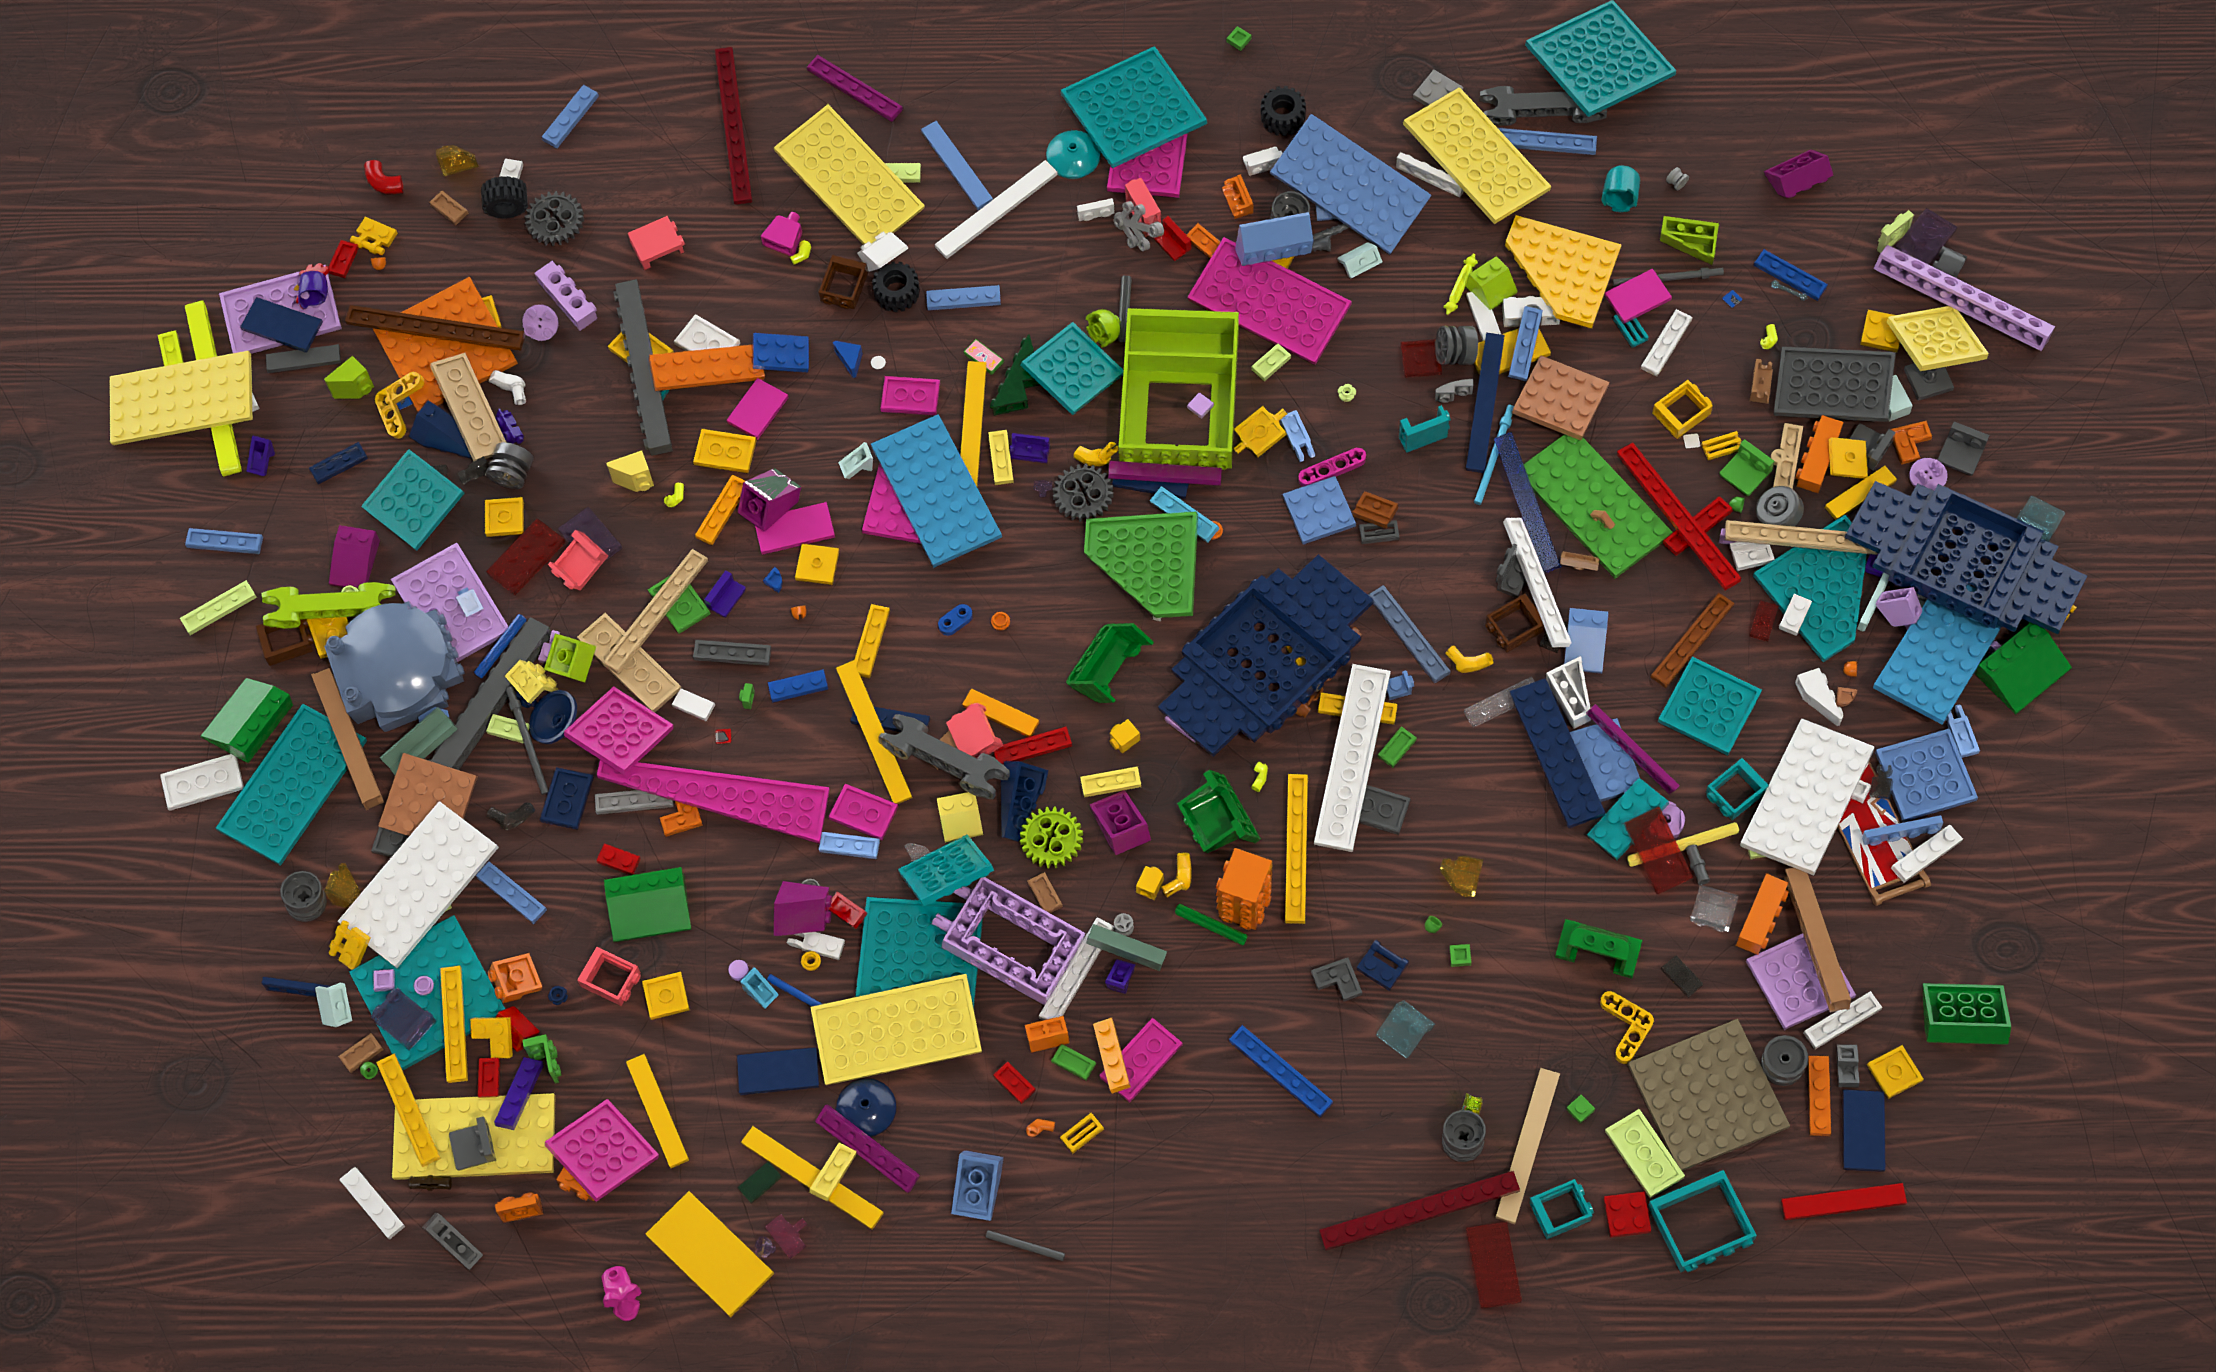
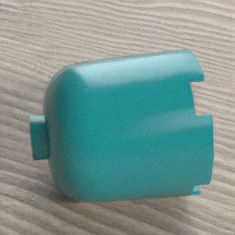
(1621, 188)

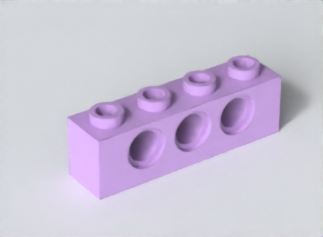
(580, 316)

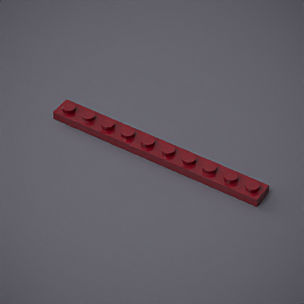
(733, 126)
(1419, 1210)

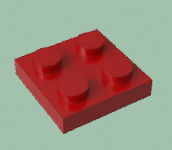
(1627, 1214)

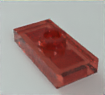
(1764, 620)

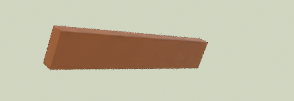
(1692, 640)

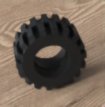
(1278, 99)
(504, 197)
(896, 274)

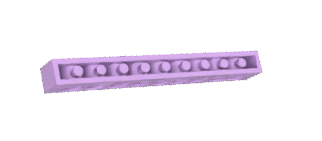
(1964, 297)

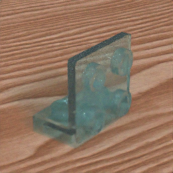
(2042, 516)
(1404, 1028)

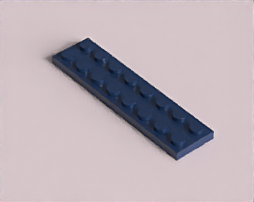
(1557, 753)

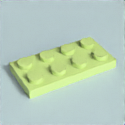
(1644, 1153)

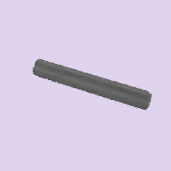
(1124, 305)

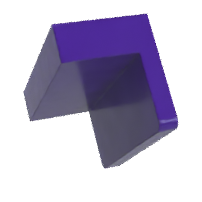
(724, 595)

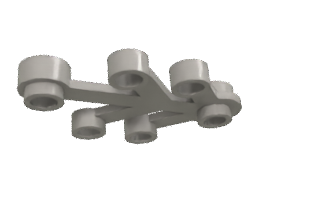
(1123, 222)

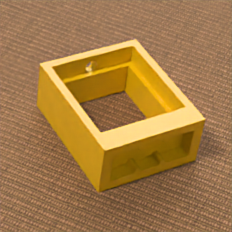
(1670, 421)

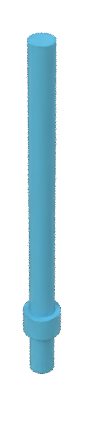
(1505, 423)

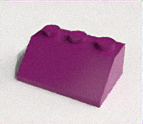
(1799, 173)

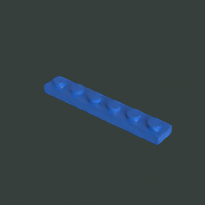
(1281, 1071)

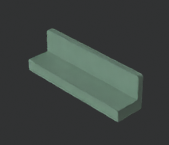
(421, 739)
(1126, 947)

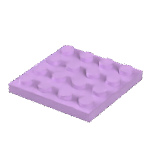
(1790, 981)

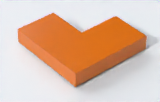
(1906, 439)
(683, 820)

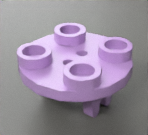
(531, 322)
(1934, 470)

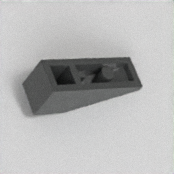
(452, 1240)

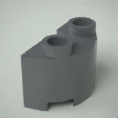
(1950, 261)

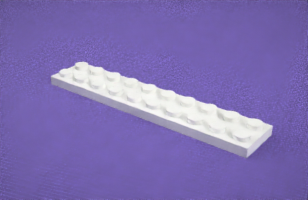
(1352, 758)

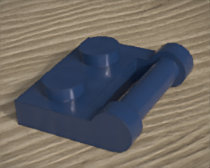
(1380, 971)

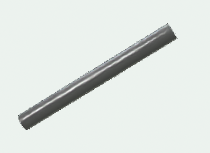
(1025, 1245)

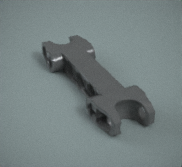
(1514, 105)
(971, 770)

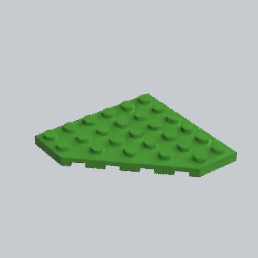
(1148, 558)

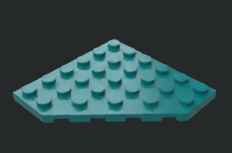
(1830, 581)

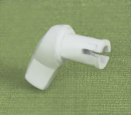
(510, 383)

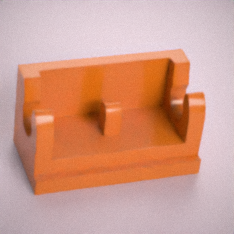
(1237, 197)
(1047, 1034)

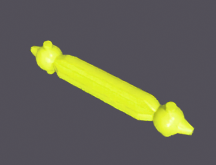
(1460, 284)

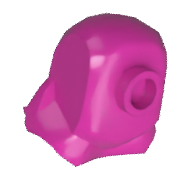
(620, 1293)

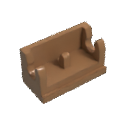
(1761, 382)

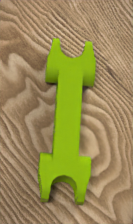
(323, 605)

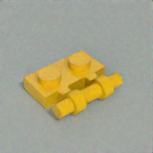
(376, 232)
(354, 947)

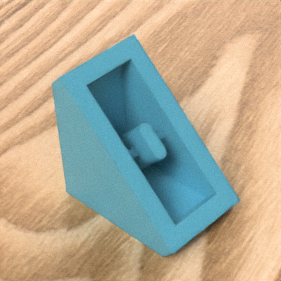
(758, 988)

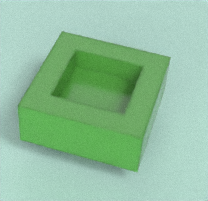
(1239, 38)
(747, 696)
(1460, 955)
(1580, 1109)

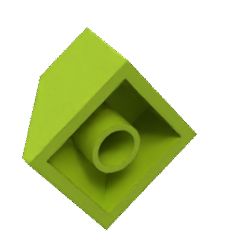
(1491, 283)
(349, 381)
(570, 657)

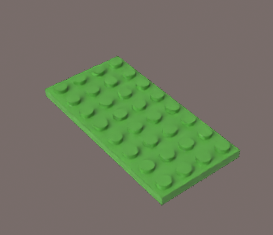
(1575, 483)

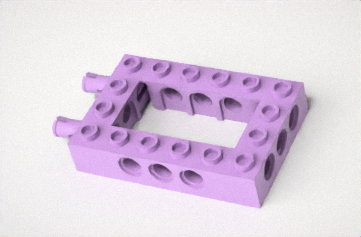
(1026, 915)

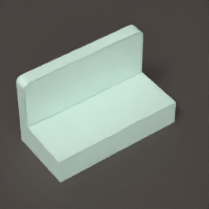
(1360, 259)
(333, 1005)

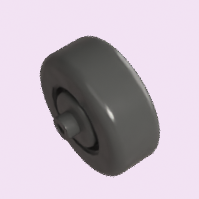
(1780, 507)

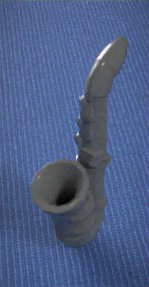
(1322, 240)

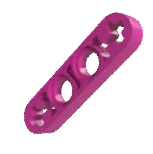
(1330, 464)

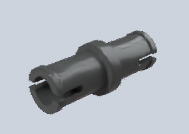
(1697, 864)

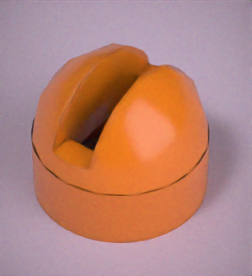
(378, 263)
(799, 610)
(1850, 668)

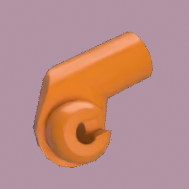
(1038, 1126)

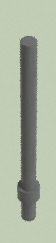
(1704, 273)
(515, 706)

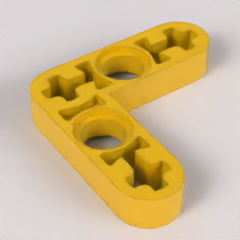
(392, 398)
(1636, 1026)

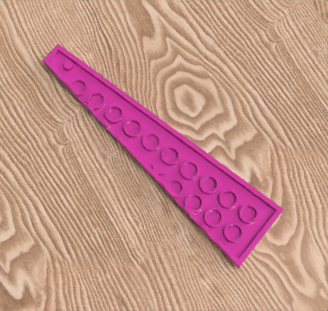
(764, 802)

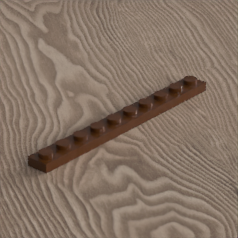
(435, 327)

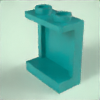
(1424, 433)

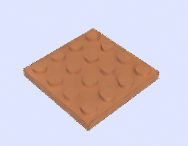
(1560, 397)
(419, 788)

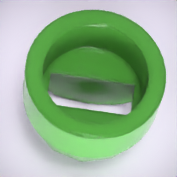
(1737, 504)
(1432, 924)
(372, 1073)

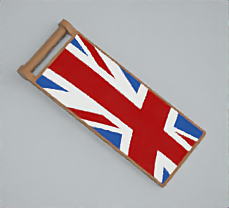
(1876, 861)

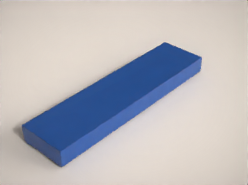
(1790, 275)

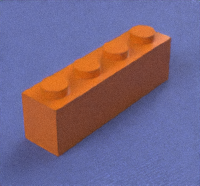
(1817, 458)
(1762, 914)

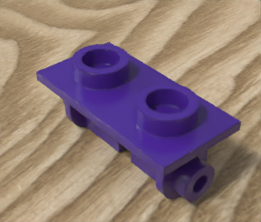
(506, 421)

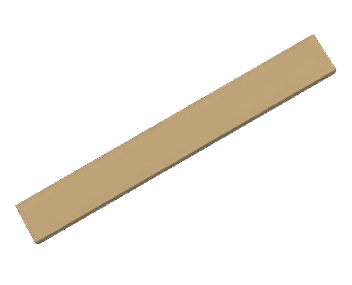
(1791, 537)
(655, 611)
(1529, 1142)

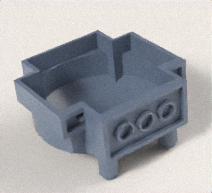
(394, 664)

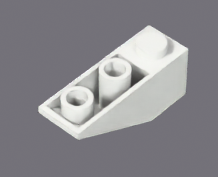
(1816, 693)

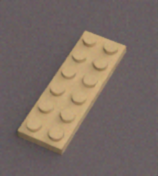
(468, 405)
(641, 674)

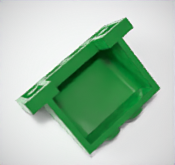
(1216, 814)
(1599, 941)

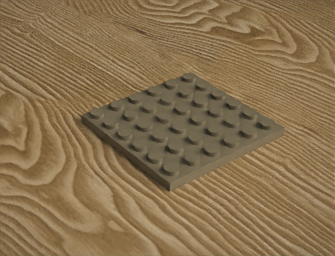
(1708, 1095)

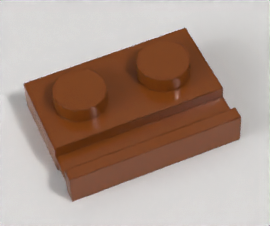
(1375, 509)

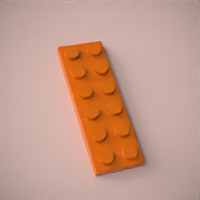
(703, 367)

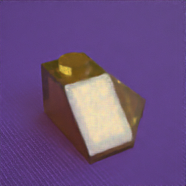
(455, 160)
(1462, 874)
(342, 888)

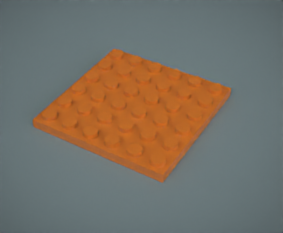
(416, 353)

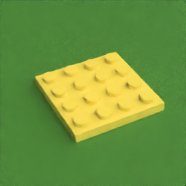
(1937, 338)

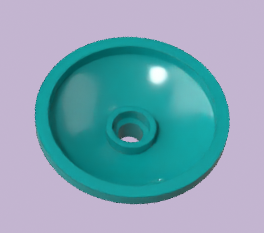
(1073, 162)

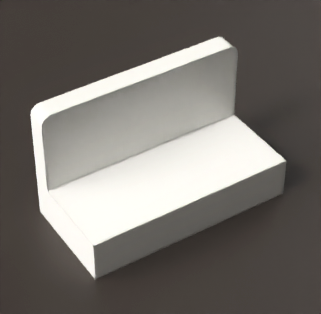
(1261, 160)

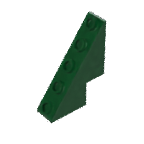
(1012, 392)

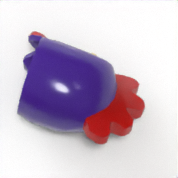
(315, 283)

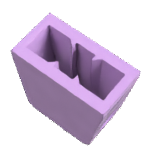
(1900, 607)

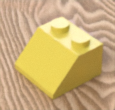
(631, 472)
(959, 816)

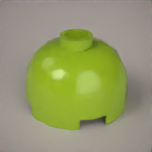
(1103, 327)

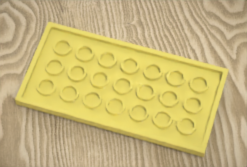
(1477, 155)
(848, 176)
(180, 398)
(896, 1029)
(515, 1150)

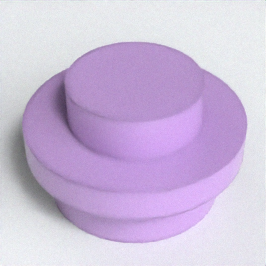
(423, 985)

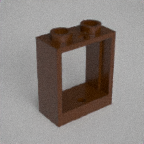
(848, 267)
(1530, 612)
(274, 657)

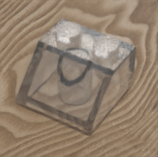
(1714, 908)

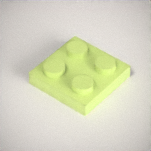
(1893, 233)

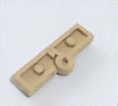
(1787, 455)

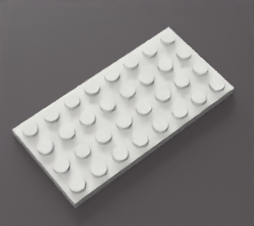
(1807, 796)
(419, 883)

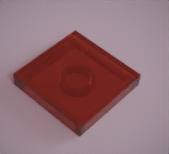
(1420, 358)

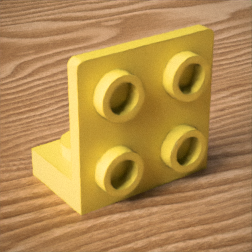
(530, 680)

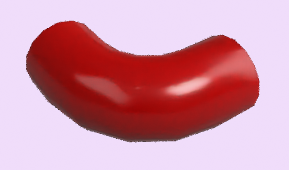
(381, 182)

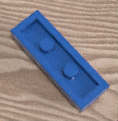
(797, 685)

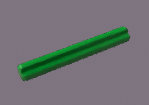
(1211, 924)

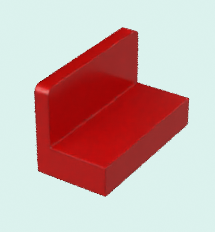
(1173, 240)
(520, 1027)

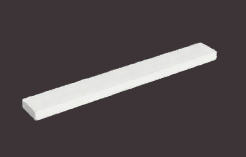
(996, 209)
(1537, 583)

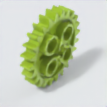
(1068, 842)

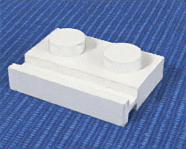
(1750, 555)

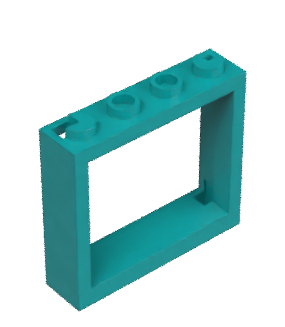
(1689, 1191)

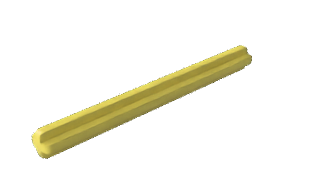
(1697, 839)

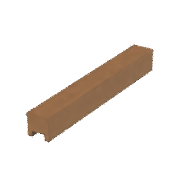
(347, 739)
(1817, 940)

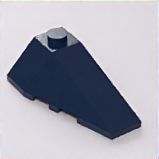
(438, 430)
(1020, 796)

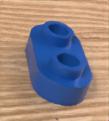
(957, 620)

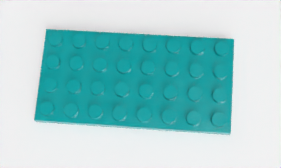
(287, 787)

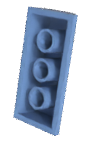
(1274, 239)

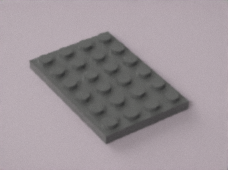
(1835, 384)

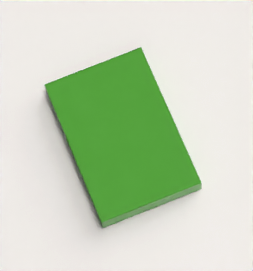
(686, 610)

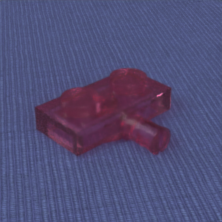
(787, 1235)

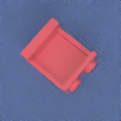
(655, 241)
(578, 561)
(973, 732)

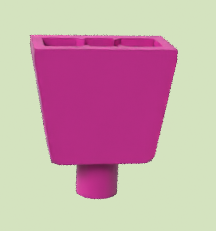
(783, 234)

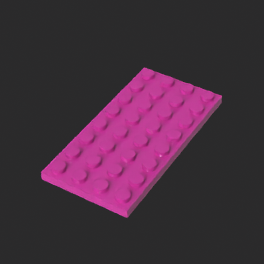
(1271, 302)

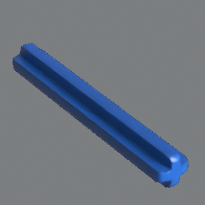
(500, 645)

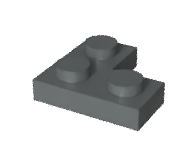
(1340, 974)

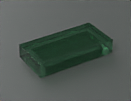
(759, 1182)

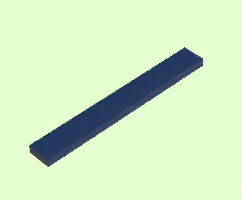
(1485, 402)

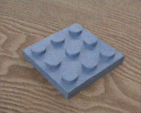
(1319, 510)

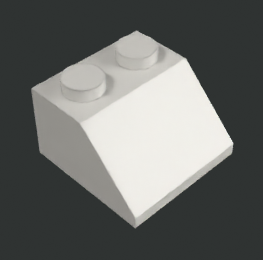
(881, 251)

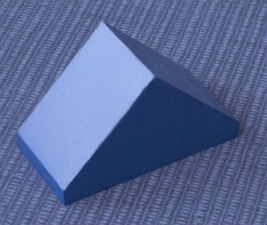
(849, 355)

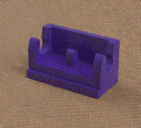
(1030, 448)

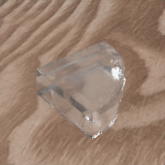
(916, 851)

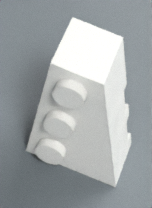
(1570, 691)

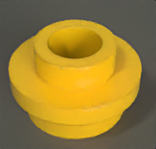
(810, 955)

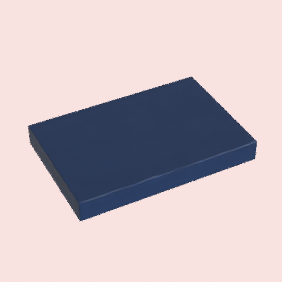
(566, 798)

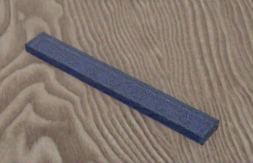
(1527, 502)

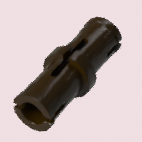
(430, 1183)

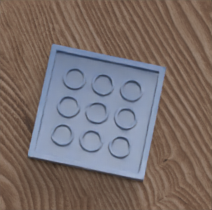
(1605, 761)
(1927, 775)

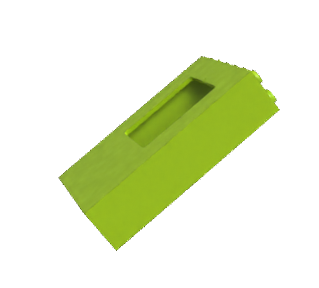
(1179, 350)

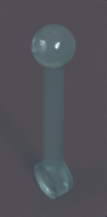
(1775, 284)

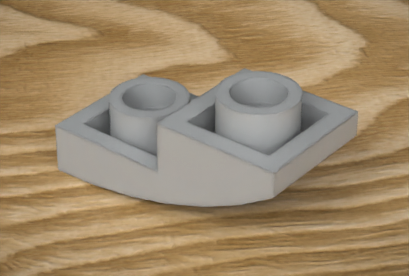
(1446, 392)

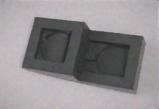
(1847, 1065)

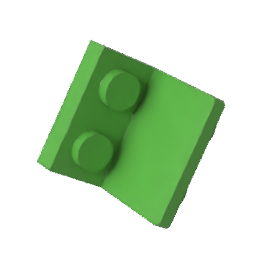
(1747, 468)
(538, 1048)

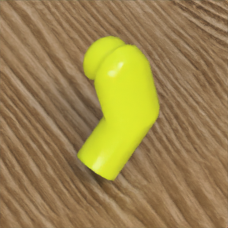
(803, 253)
(1771, 338)
(677, 497)
(1261, 778)

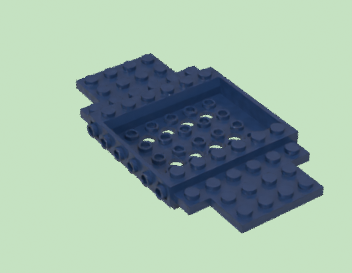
(2016, 584)
(1306, 614)

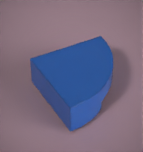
(774, 580)

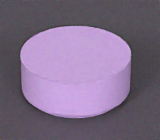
(738, 970)

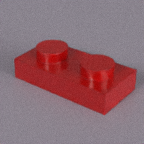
(343, 258)
(618, 859)
(847, 910)
(488, 1077)
(1014, 1082)

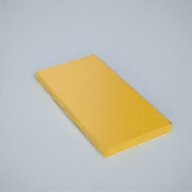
(709, 1254)

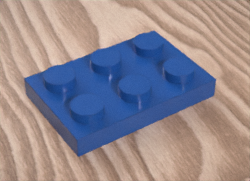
(780, 352)

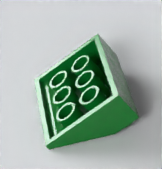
(2023, 667)
(248, 719)
(647, 904)
(1966, 1013)

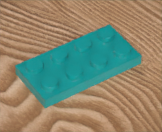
(1610, 830)

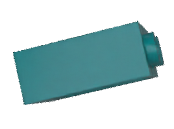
(1749, 775)
(1542, 1217)

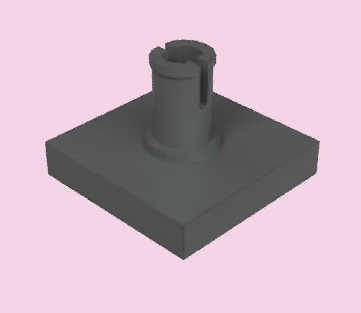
(1928, 382)

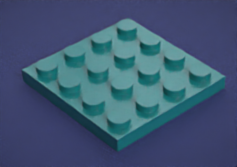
(1072, 368)
(413, 499)
(1710, 706)
(946, 870)

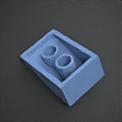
(1588, 637)
(976, 1185)

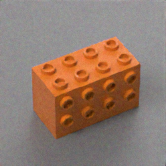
(1244, 889)

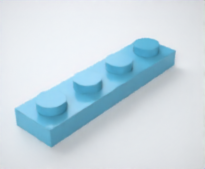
(1171, 504)

